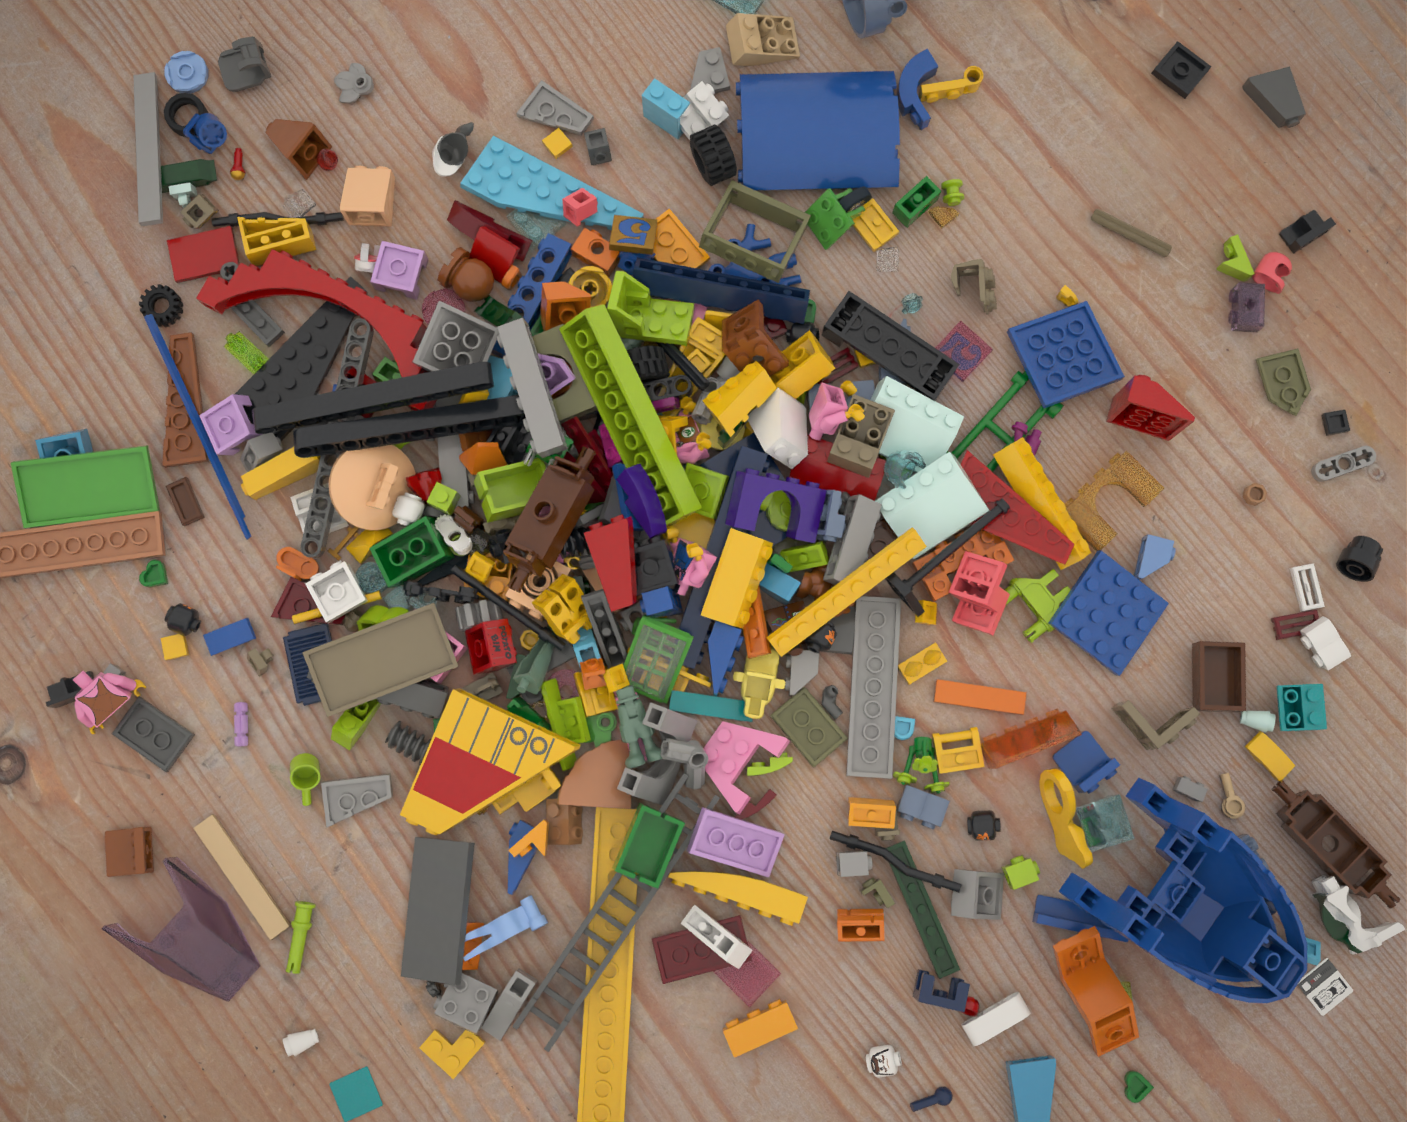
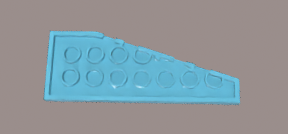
(523, 182)

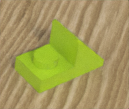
(1239, 264)

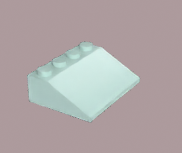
(917, 422)
(934, 503)

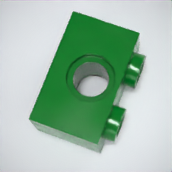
(916, 202)

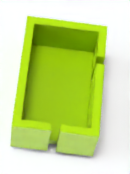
(507, 488)

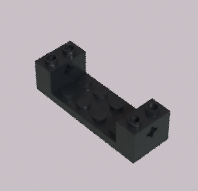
(889, 346)

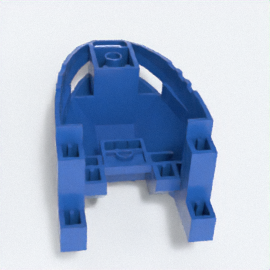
(1206, 908)

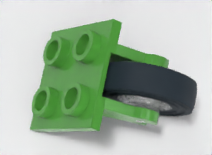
(834, 213)

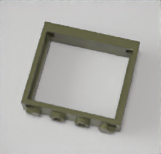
(764, 207)

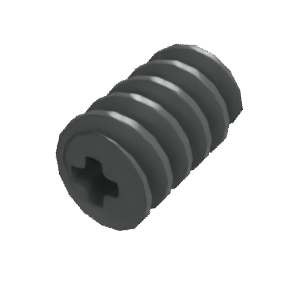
(407, 742)

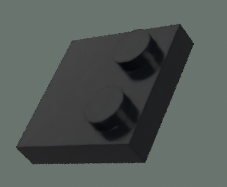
(1181, 70)

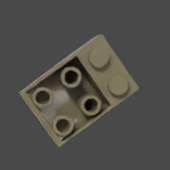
(860, 442)

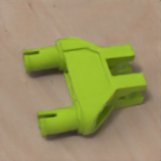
(1039, 601)

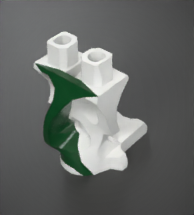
(1343, 917)

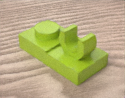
(806, 556)

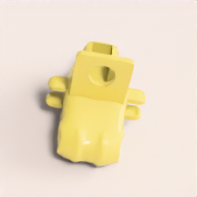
(759, 683)

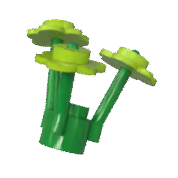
(923, 763)

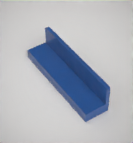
(1068, 916)

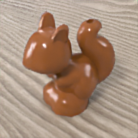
(813, 584)

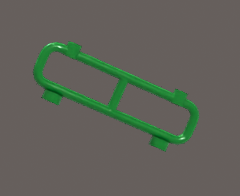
(1018, 381)

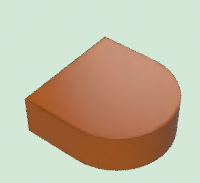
(511, 277)

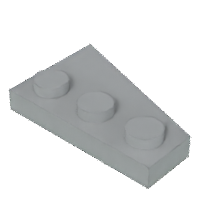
(555, 110)
(352, 795)

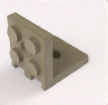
(1145, 733)

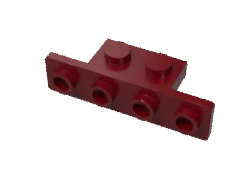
(580, 438)

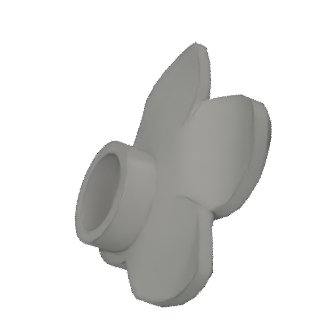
(351, 82)

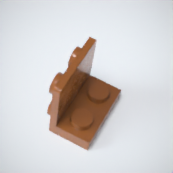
(129, 851)

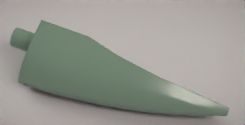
(534, 667)

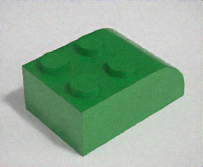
(411, 552)

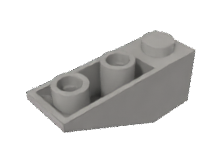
(509, 1004)

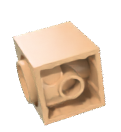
(530, 590)

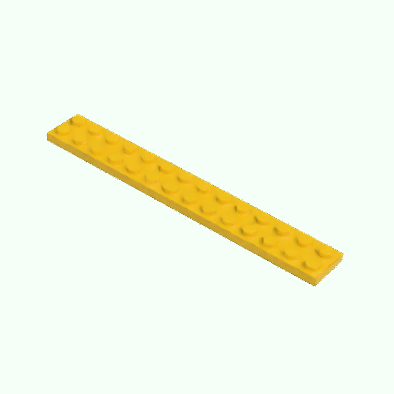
(609, 1001)

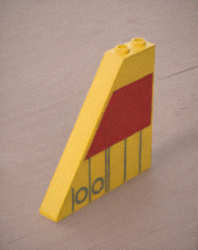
(476, 760)

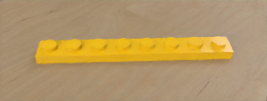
(846, 591)

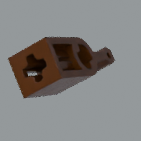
(467, 519)

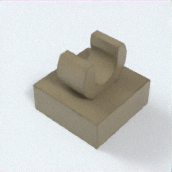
(259, 661)

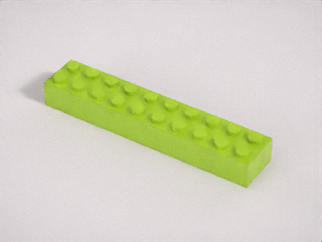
(628, 409)

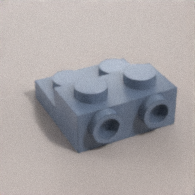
(831, 523)

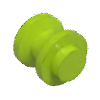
(952, 195)

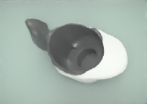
(451, 150)

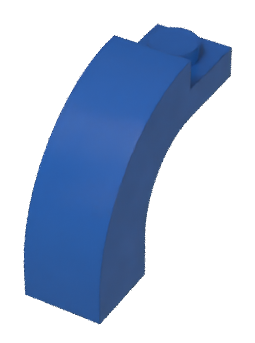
(915, 72)

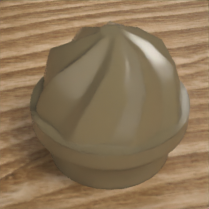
(351, 619)

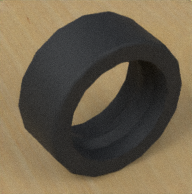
(175, 103)

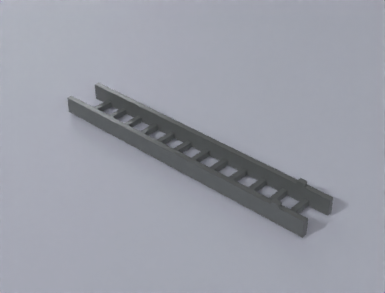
(612, 949)

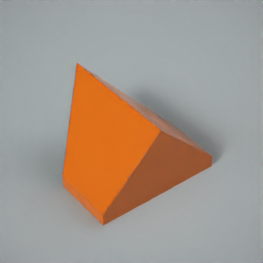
(482, 457)

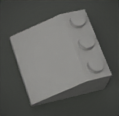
(454, 340)

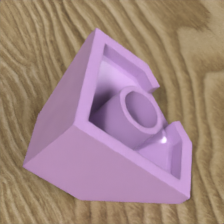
(556, 372)

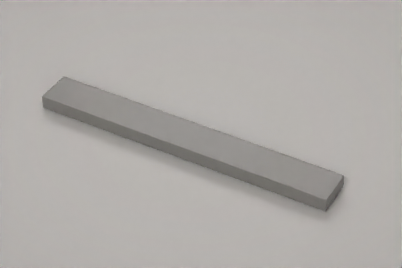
(148, 149)

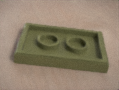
(809, 727)

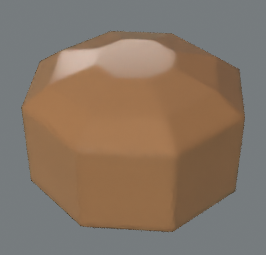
(1254, 494)

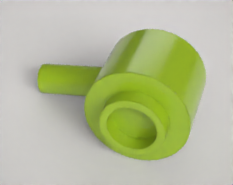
(305, 775)

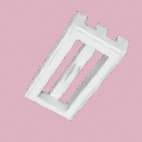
(1299, 591)

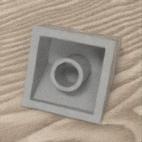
(979, 894)

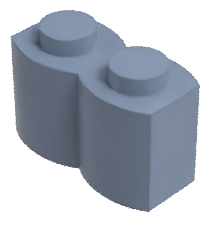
(922, 806)

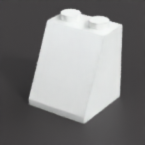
(781, 428)

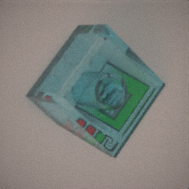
(1104, 822)

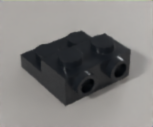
(654, 565)

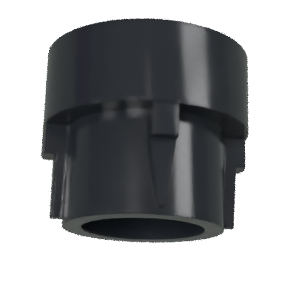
(1360, 559)

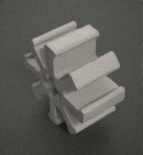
(474, 614)

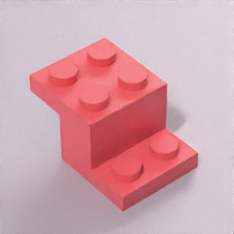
(979, 593)

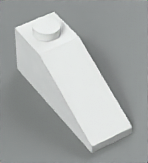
(716, 937)

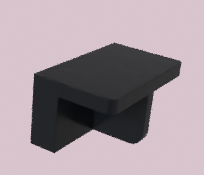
(1305, 230)
(64, 691)

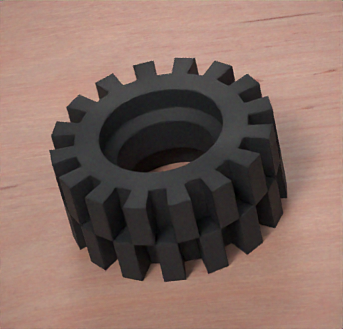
(155, 294)

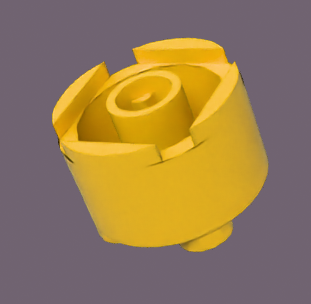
(597, 281)

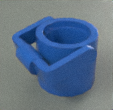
(209, 132)

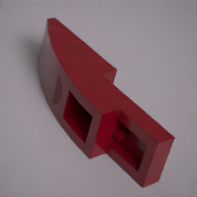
(470, 220)

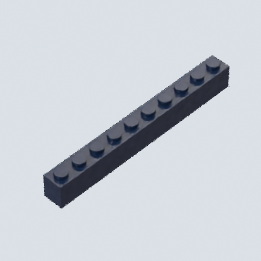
(692, 620)

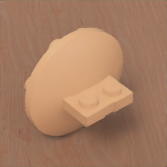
(367, 485)

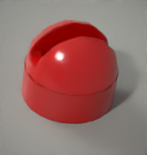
(972, 1007)

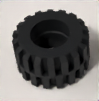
(713, 155)
(649, 362)

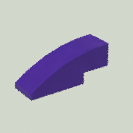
(643, 500)

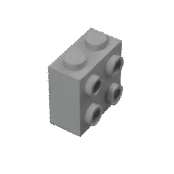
(465, 1003)

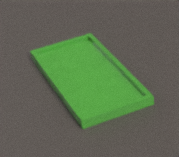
(85, 486)

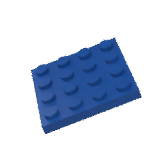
(1065, 354)
(1108, 613)

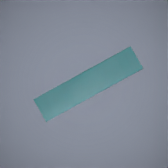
(708, 705)

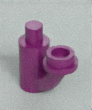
(1033, 439)

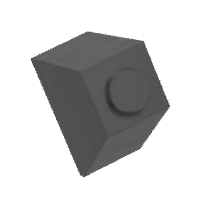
(1277, 96)

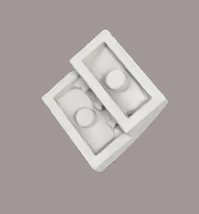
(301, 507)

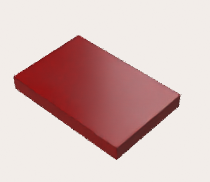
(202, 253)

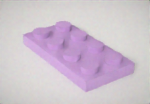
(735, 842)

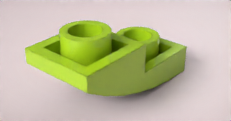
(775, 763)

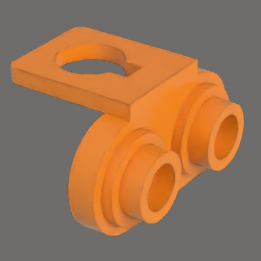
(296, 564)

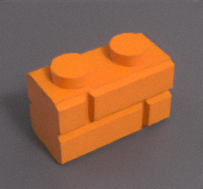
(860, 925)

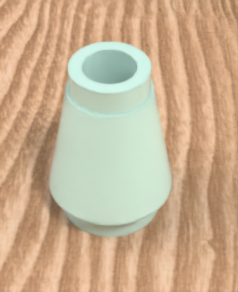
(1259, 720)

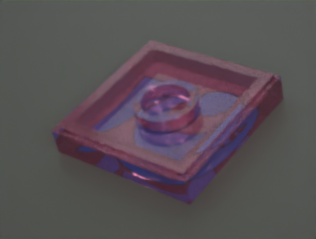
(964, 348)

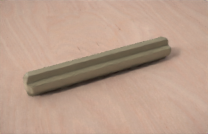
(1131, 232)

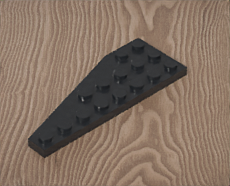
(301, 361)

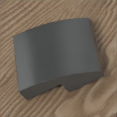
(845, 629)

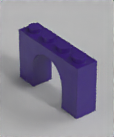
(752, 489)

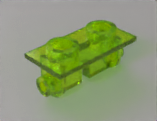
(245, 352)

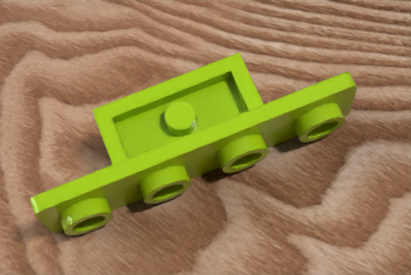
(565, 717)

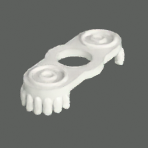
(447, 527)

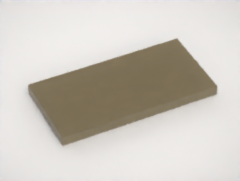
(380, 659)

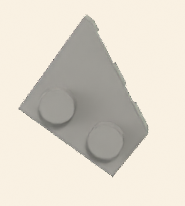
(711, 70)

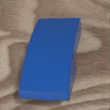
(229, 636)

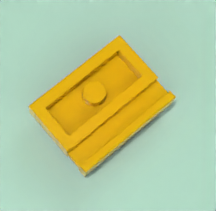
(875, 226)
(595, 700)

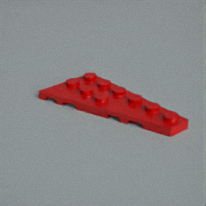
(1022, 522)

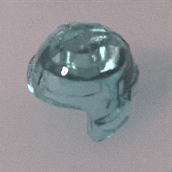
(901, 466)

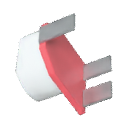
(364, 261)

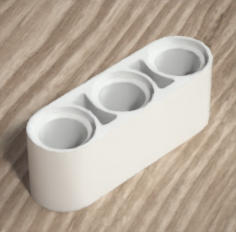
(996, 1019)

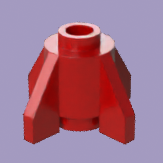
(424, 482)

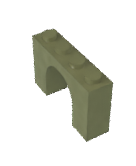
(577, 399)

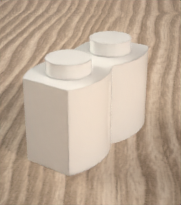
(1324, 643)

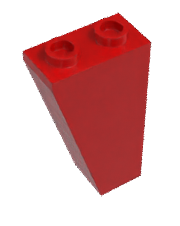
(614, 560)

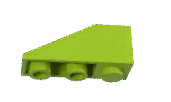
(353, 723)

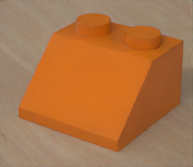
(561, 303)

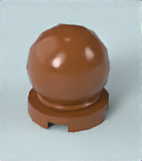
(468, 277)

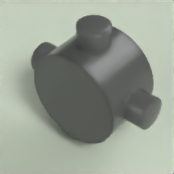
(433, 989)

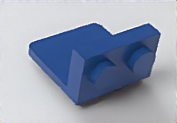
(1085, 763)

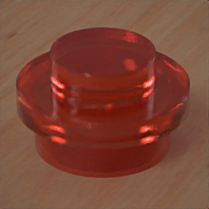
(327, 159)

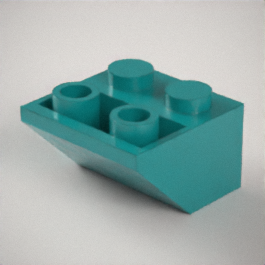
(1301, 707)

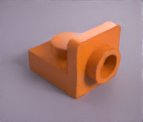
(592, 673)

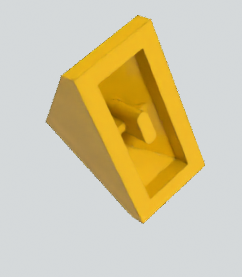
(360, 545)

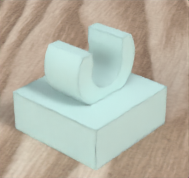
(182, 193)

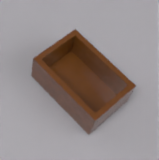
(1219, 676)

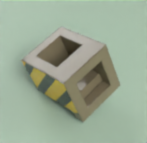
(199, 202)

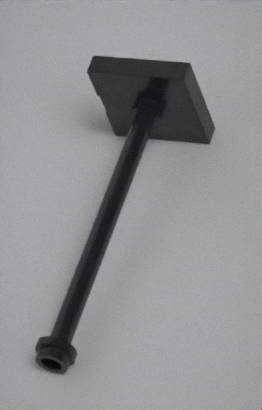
(904, 588)

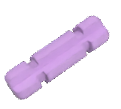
(241, 724)

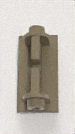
(485, 687)

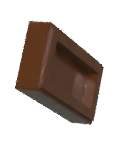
(185, 501)

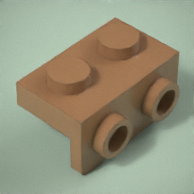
(564, 823)

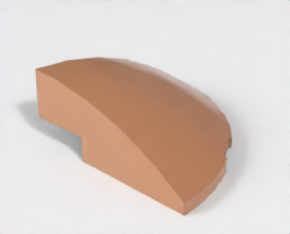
(596, 778)

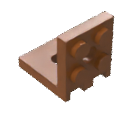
(745, 337)

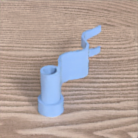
(507, 926)

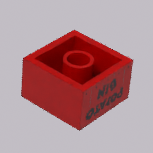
(490, 646)

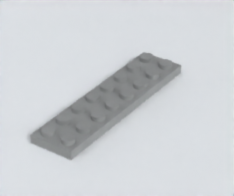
(873, 687)

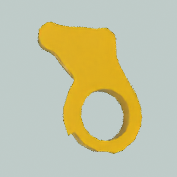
(1068, 836)

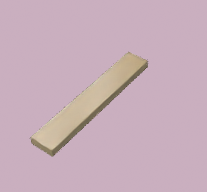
(242, 877)

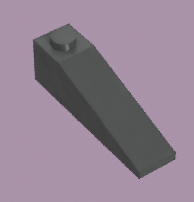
(605, 628)

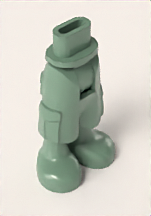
(631, 717)

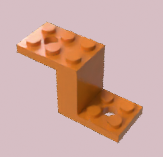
(1096, 991)

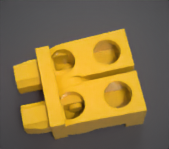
(564, 608)

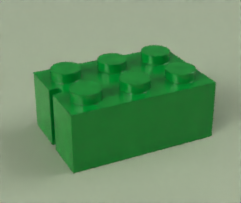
(648, 845)

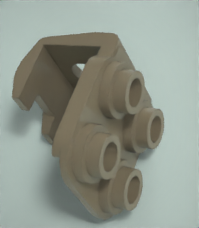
(986, 281)

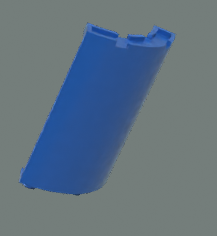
(819, 130)

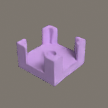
(398, 269)
(228, 424)

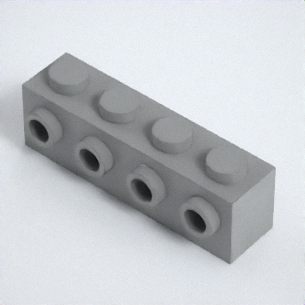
(852, 548)

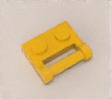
(958, 758)

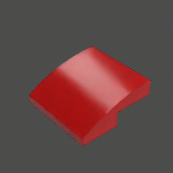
(494, 251)

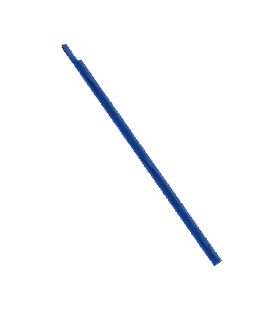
(193, 414)

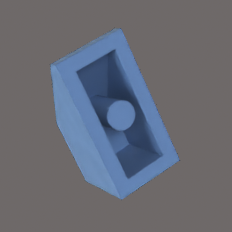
(1153, 554)

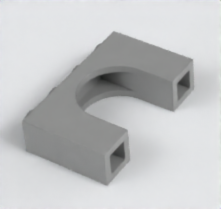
(658, 780)

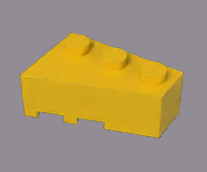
(284, 234)
(739, 396)

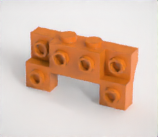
(982, 544)

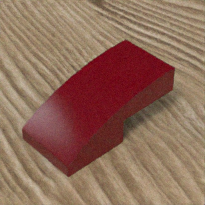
(750, 809)

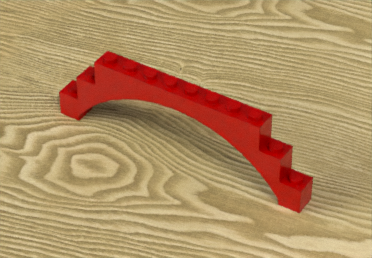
(286, 276)

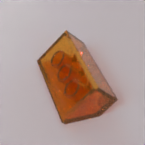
(1028, 739)

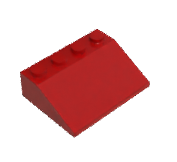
(1148, 409)
(832, 477)

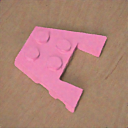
(730, 752)

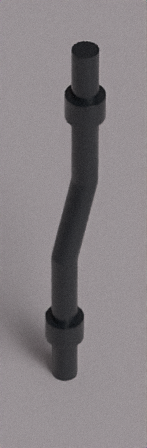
(320, 218)
(936, 880)

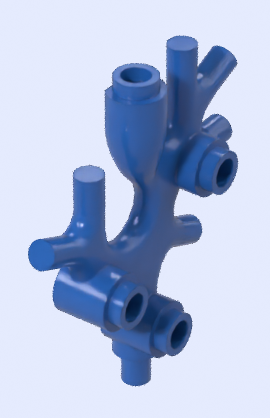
(752, 244)

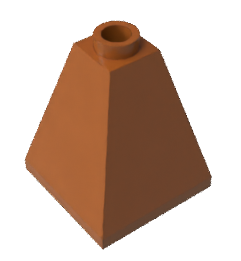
(298, 143)

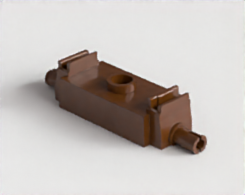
(547, 535)
(1352, 853)

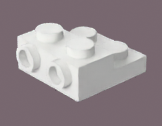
(703, 110)
(336, 591)

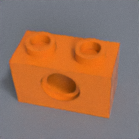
(584, 248)

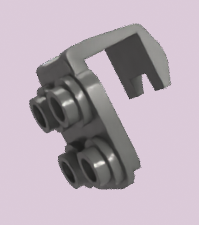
(243, 65)

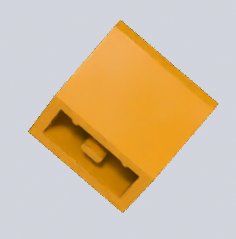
(498, 578)

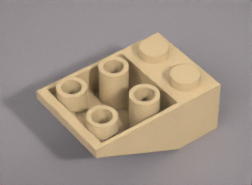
(761, 39)

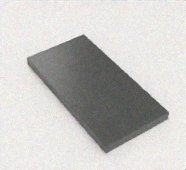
(437, 910)

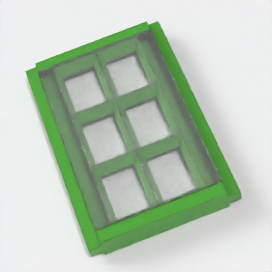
(656, 658)

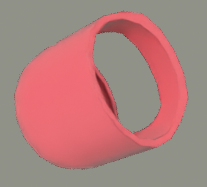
(1271, 269)

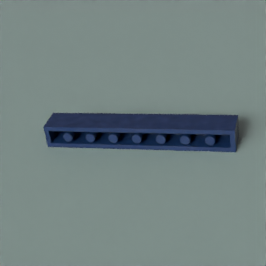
(721, 290)

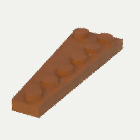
(181, 440)

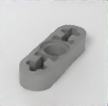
(1353, 465)

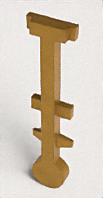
(352, 532)

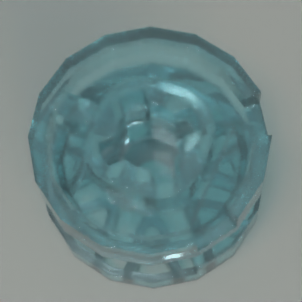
(370, 578)

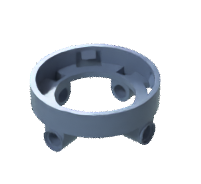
(872, 16)

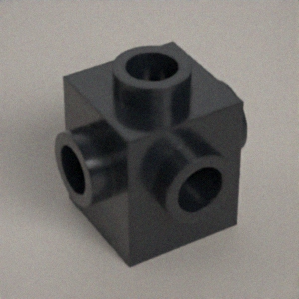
(498, 545)

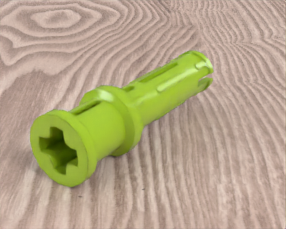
(300, 924)

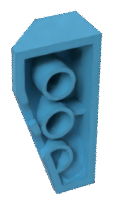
(64, 444)

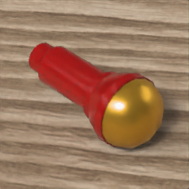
(237, 171)

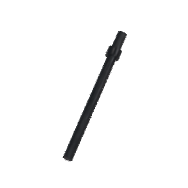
(544, 634)

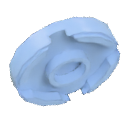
(186, 72)

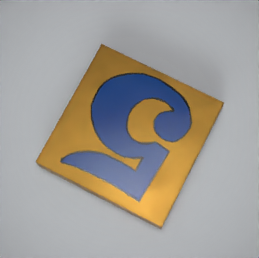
(633, 234)

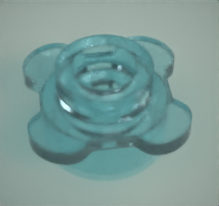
(911, 303)

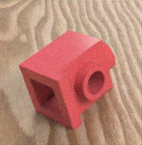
(579, 206)

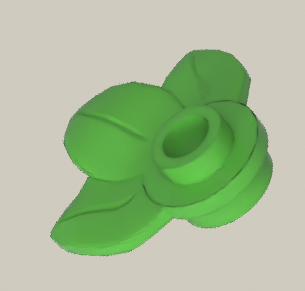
(597, 731)

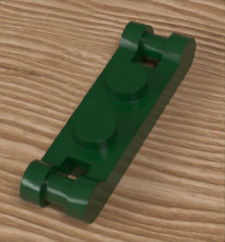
(496, 312)

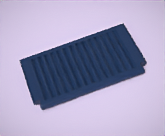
(295, 644)

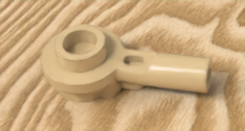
(1232, 806)

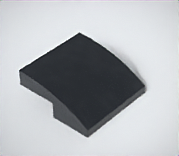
(512, 442)

